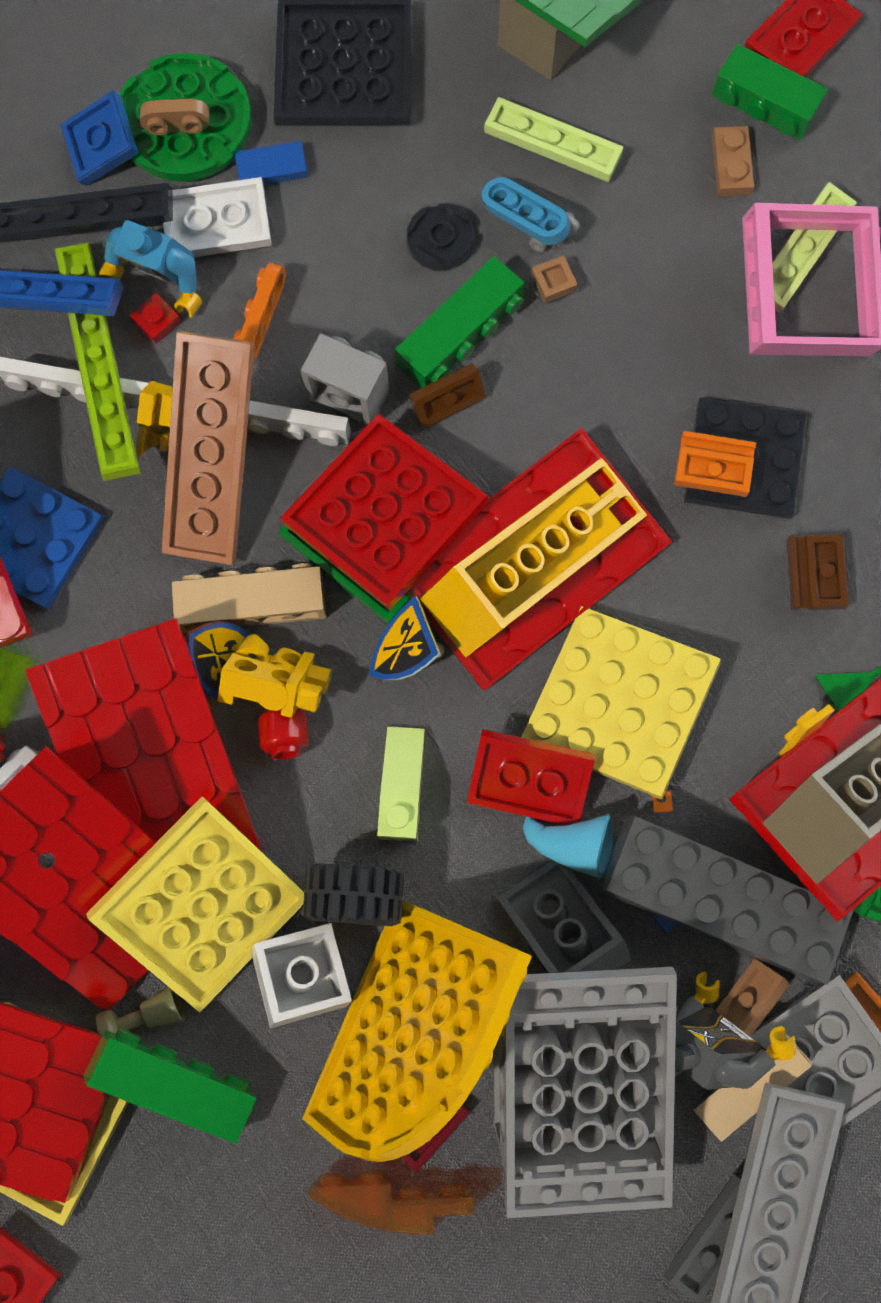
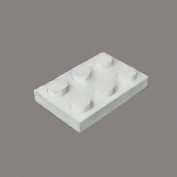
(220, 217)

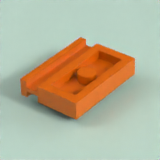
(715, 463)

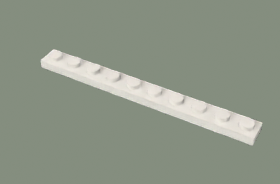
(261, 418)

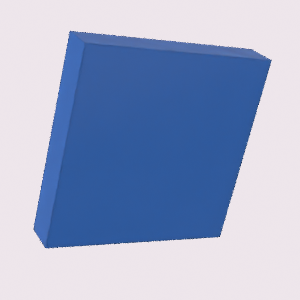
(99, 138)

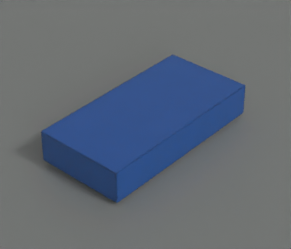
(272, 163)

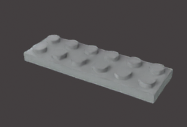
(779, 1197)

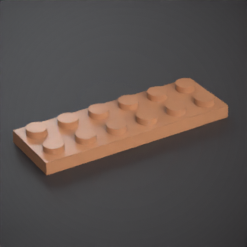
(207, 446)

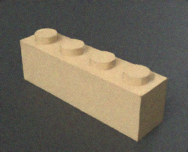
(250, 598)

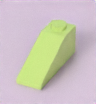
(401, 784)

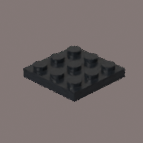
(776, 455)

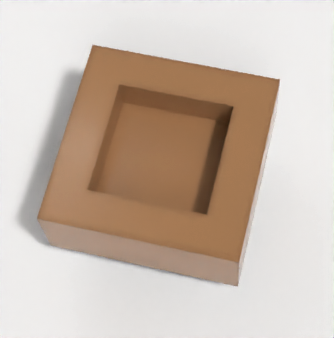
(554, 279)

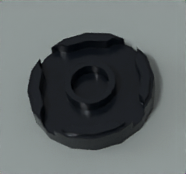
(440, 237)

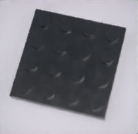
(343, 63)

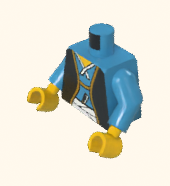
(154, 255)

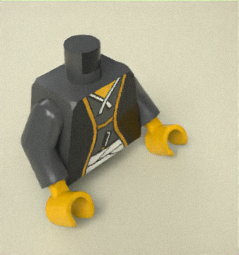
(719, 1052)

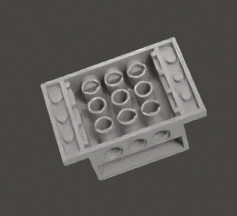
(587, 1092)

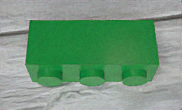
(768, 92)

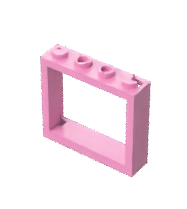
(759, 276)

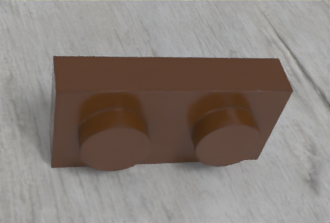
(447, 395)

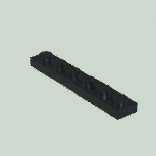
(85, 212)

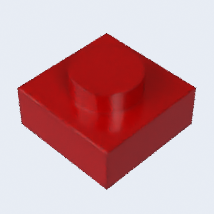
(155, 318)

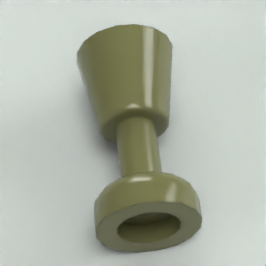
(157, 1011)

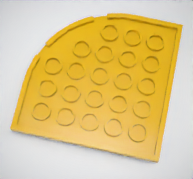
(415, 1036)

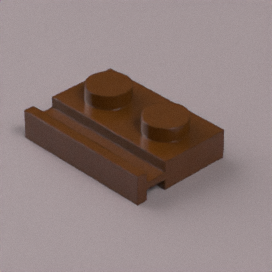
(817, 572)

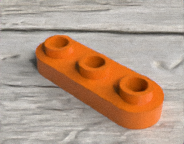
(261, 308)

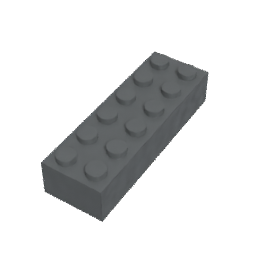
(724, 900)

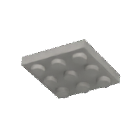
(838, 1041)

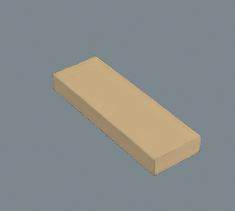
(731, 1107)

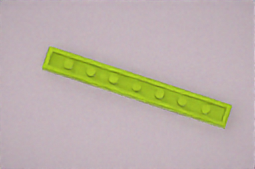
(100, 376)

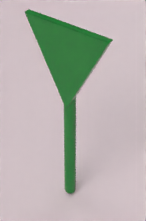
(845, 687)

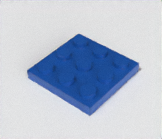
(41, 536)

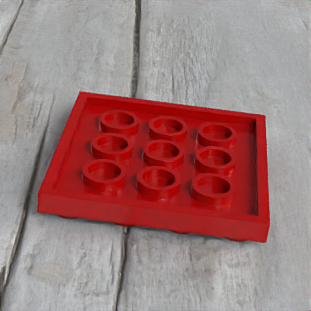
(384, 510)

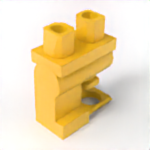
(154, 417)
(274, 681)

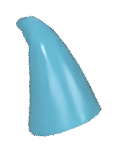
(578, 846)

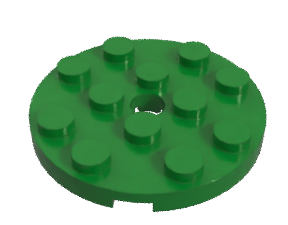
(183, 154)

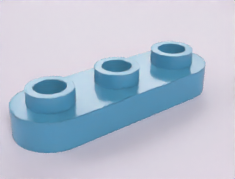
(521, 201)

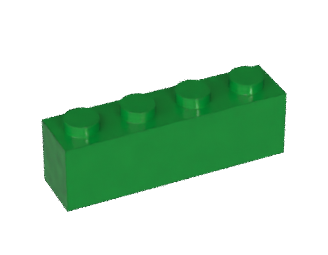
(460, 323)
(169, 1085)

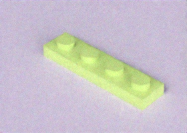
(553, 139)
(803, 250)

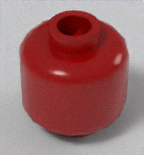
(283, 735)

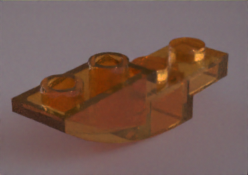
(373, 1204)

